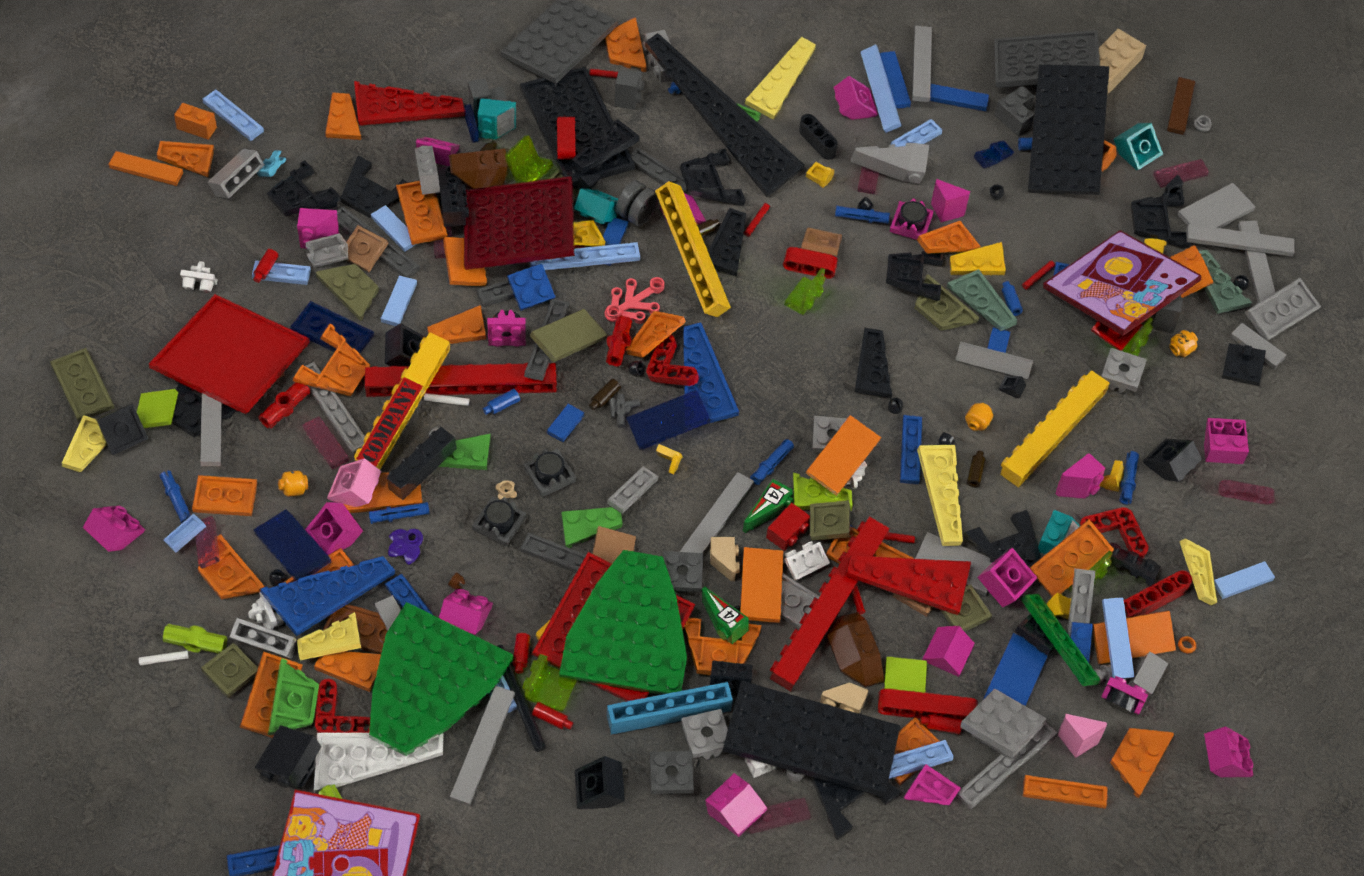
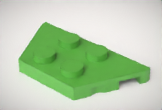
(293, 699)

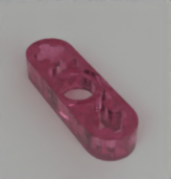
(1246, 492)

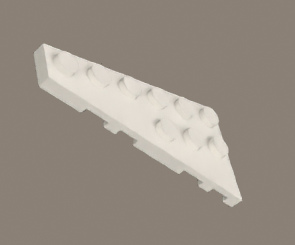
(355, 757)

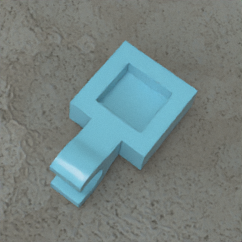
(271, 164)

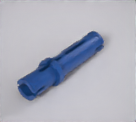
(861, 214)
(767, 467)
(1128, 483)
(173, 491)
(421, 509)

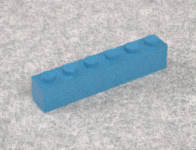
(668, 707)

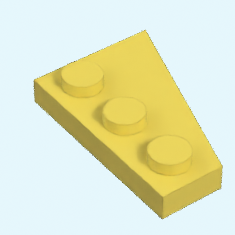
(1200, 568)
(335, 639)

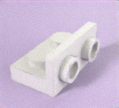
(806, 560)

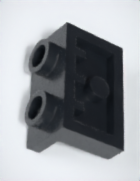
(731, 673)

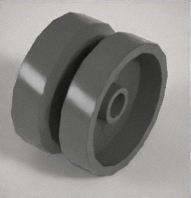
(637, 203)

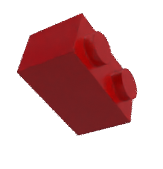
(788, 527)

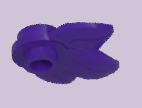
(404, 546)

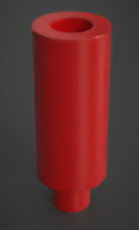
(265, 265)
(521, 652)
(551, 716)
(941, 723)

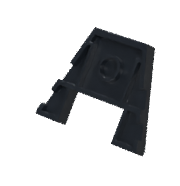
(704, 180)
(293, 194)
(365, 194)
(1152, 220)
(907, 272)
(189, 410)
(1022, 542)
(837, 797)

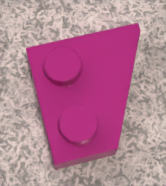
(932, 788)

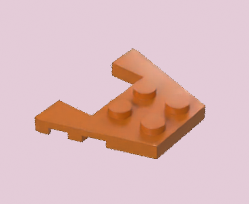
(341, 372)
(709, 649)

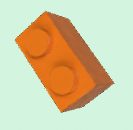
(195, 121)

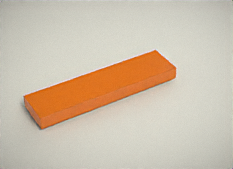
(146, 168)
(1065, 791)

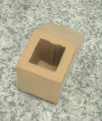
(723, 556)
(846, 697)

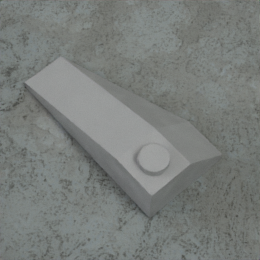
(902, 163)

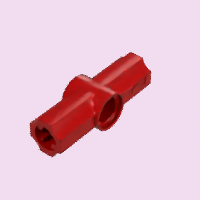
(619, 341)
(284, 404)

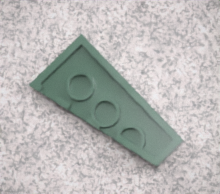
(1222, 292)
(981, 296)

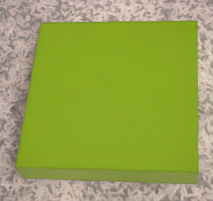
(157, 408)
(905, 674)

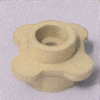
(506, 485)

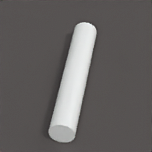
(446, 399)
(163, 657)

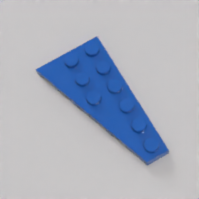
(712, 383)
(321, 594)

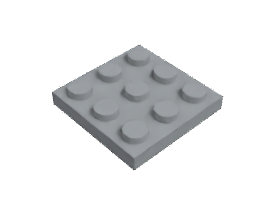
(1003, 723)

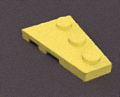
(85, 445)

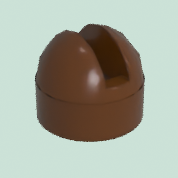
(456, 580)

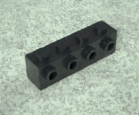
(452, 198)
(421, 462)

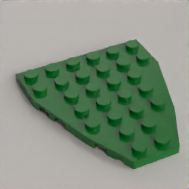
(629, 629)
(429, 679)

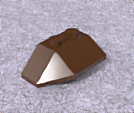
(480, 167)
(856, 650)

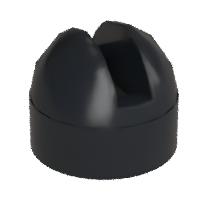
(996, 187)
(865, 204)
(1241, 281)
(636, 368)
(892, 407)
(946, 439)
(275, 579)

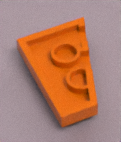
(342, 118)
(187, 156)
(948, 239)
(462, 327)
(653, 332)
(351, 667)

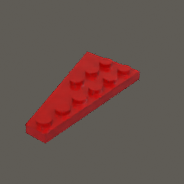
(394, 104)
(923, 580)

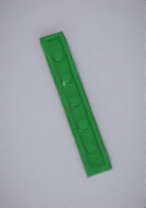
(1060, 640)

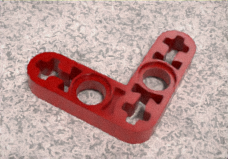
(665, 368)
(1119, 523)
(330, 716)

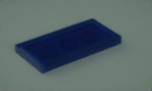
(315, 320)
(668, 420)
(292, 545)

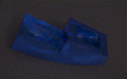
(994, 154)

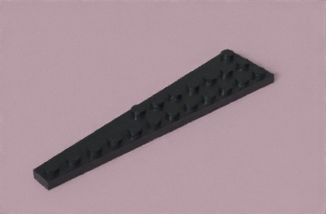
(752, 146)

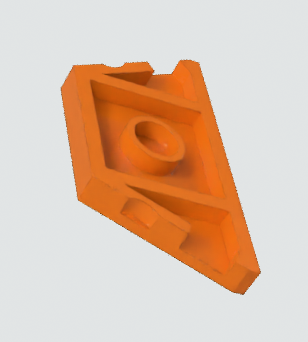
(625, 46)
(230, 575)
(1139, 756)

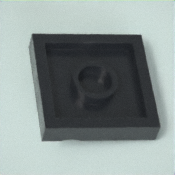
(1243, 364)
(122, 429)
(1034, 634)

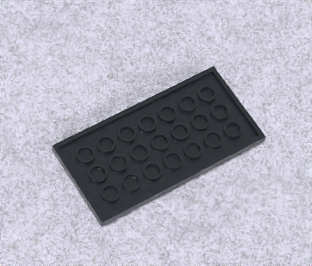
(578, 98)
(1069, 129)
(812, 738)

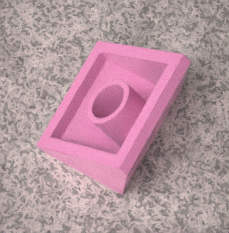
(1080, 733)

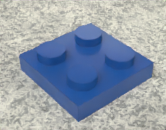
(531, 287)

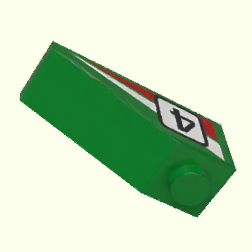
(770, 505)
(727, 620)

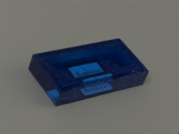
(471, 123)

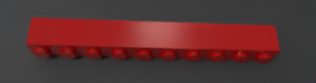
(464, 380)
(826, 607)

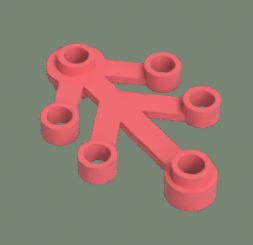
(634, 302)

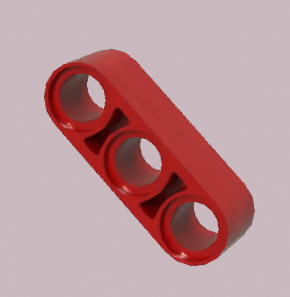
(565, 138)
(809, 262)

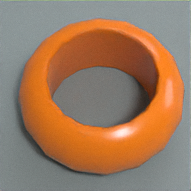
(1187, 639)

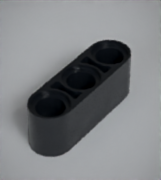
(818, 136)

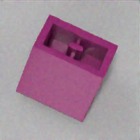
(1226, 441)
(113, 527)
(465, 610)
(1228, 753)

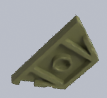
(350, 287)
(947, 312)

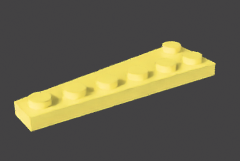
(775, 87)
(941, 479)

